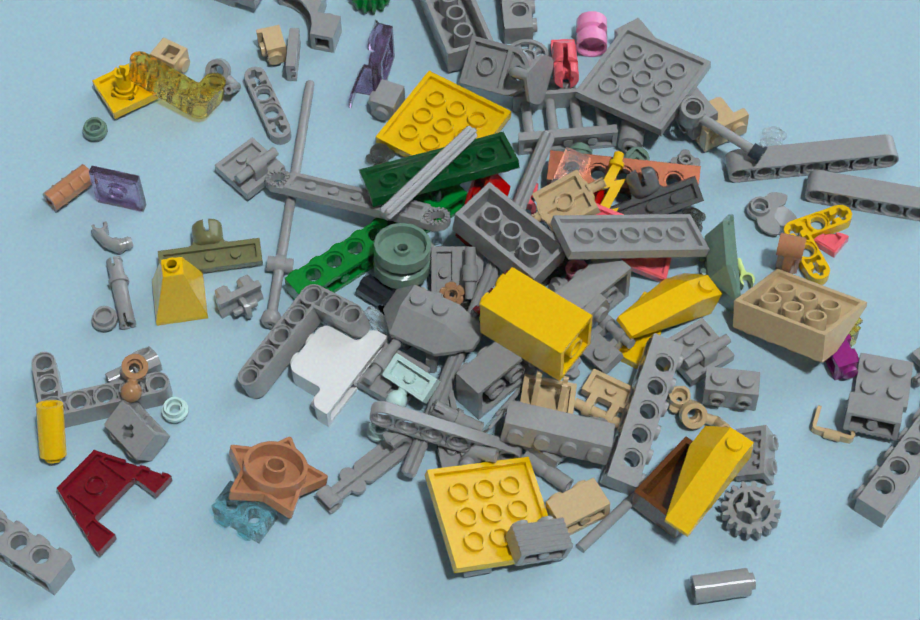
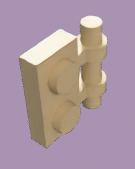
(606, 390)

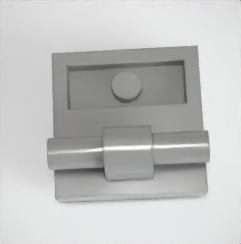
(248, 166)
(456, 265)
(702, 349)
(372, 378)

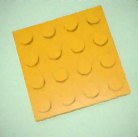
(437, 114)
(480, 505)

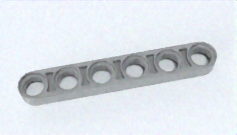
(446, 430)

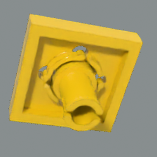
(117, 88)

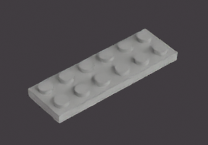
(629, 236)

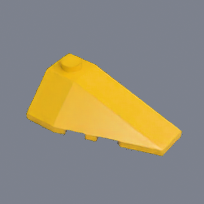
(670, 304)
(707, 471)

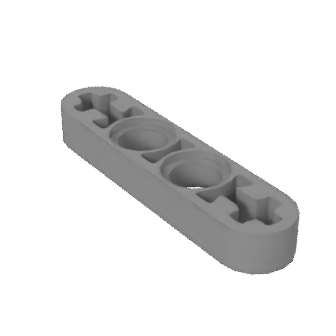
(267, 105)

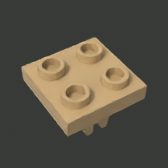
(548, 392)

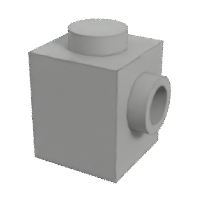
(386, 99)

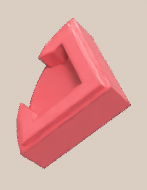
(831, 243)

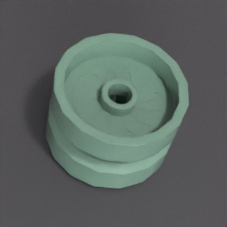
(402, 255)

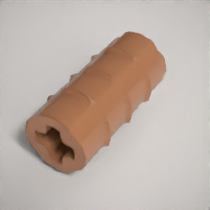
(68, 188)

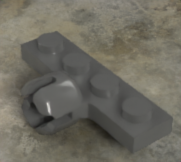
(653, 198)

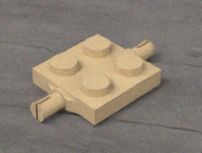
(567, 197)

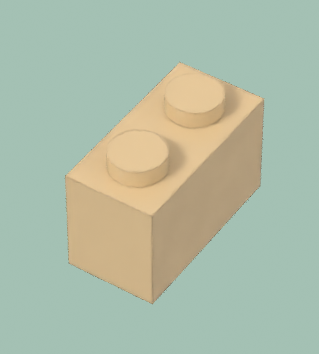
(579, 506)

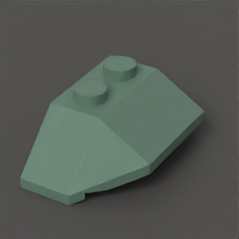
(722, 261)

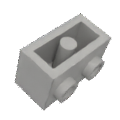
(731, 388)

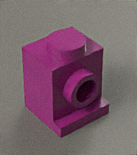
(844, 361)

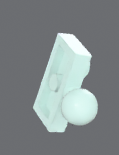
(410, 380)

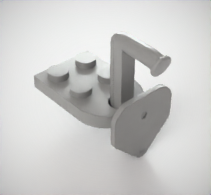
(498, 66)

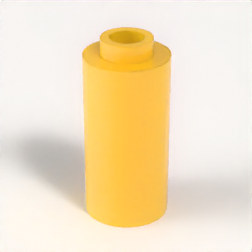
(51, 430)

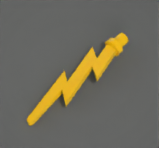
(615, 164)

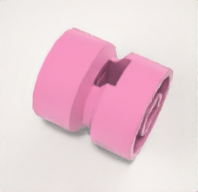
(591, 34)

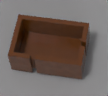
(656, 491)

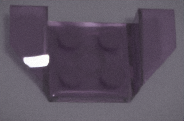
(380, 62)

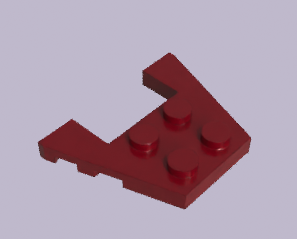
(98, 485)

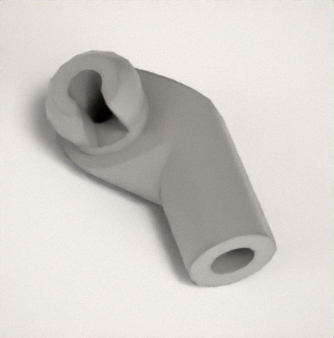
(479, 453)

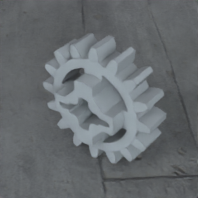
(743, 518)

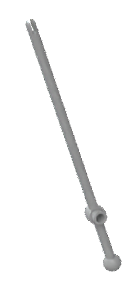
(280, 263)

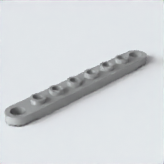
(352, 199)

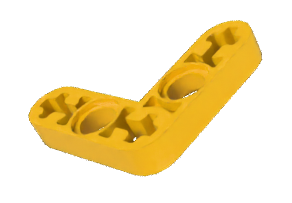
(803, 227)

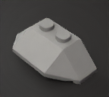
(431, 322)

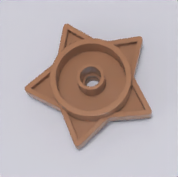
(273, 475)

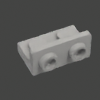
(762, 461)

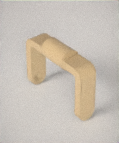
(828, 433)

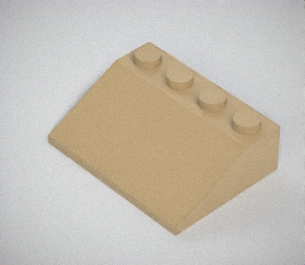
(797, 314)

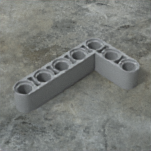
(293, 329)
(93, 396)

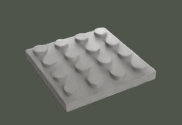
(643, 79)

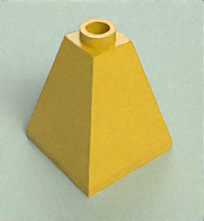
(178, 292)

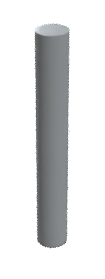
(605, 524)

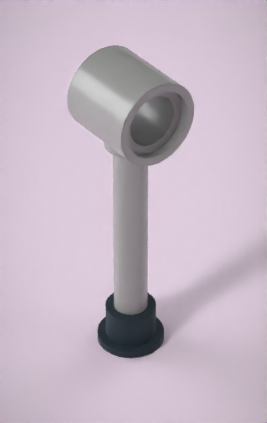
(692, 121)

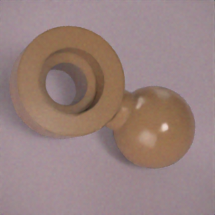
(131, 390)

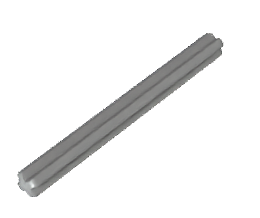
(428, 173)

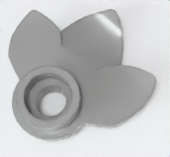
(773, 214)

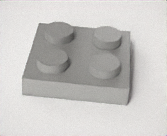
(884, 377)

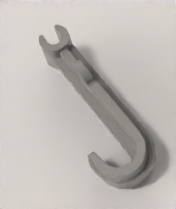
(366, 470)

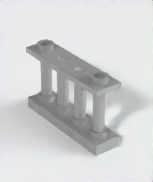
(595, 136)

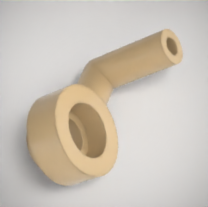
(700, 417)

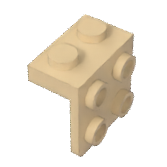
(734, 121)

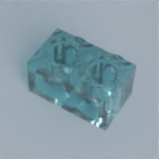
(240, 517)

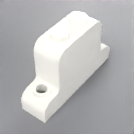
(332, 366)

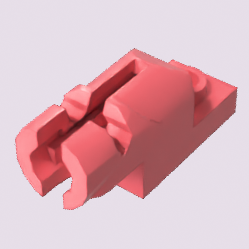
(564, 61)

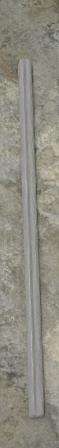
(486, 282)

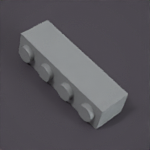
(557, 432)

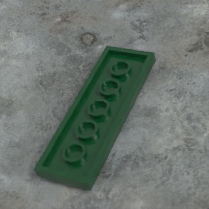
(480, 159)

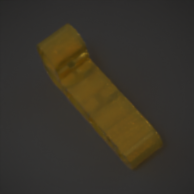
(176, 88)

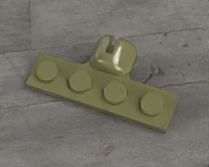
(213, 253)

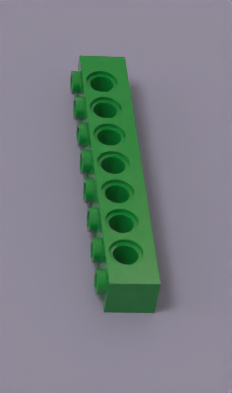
(361, 241)

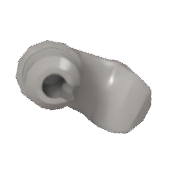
(113, 244)

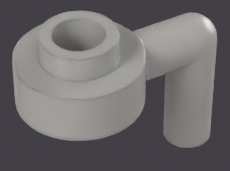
(231, 84)

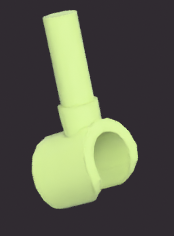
(744, 275)

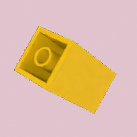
(535, 323)

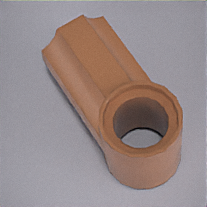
(789, 252)

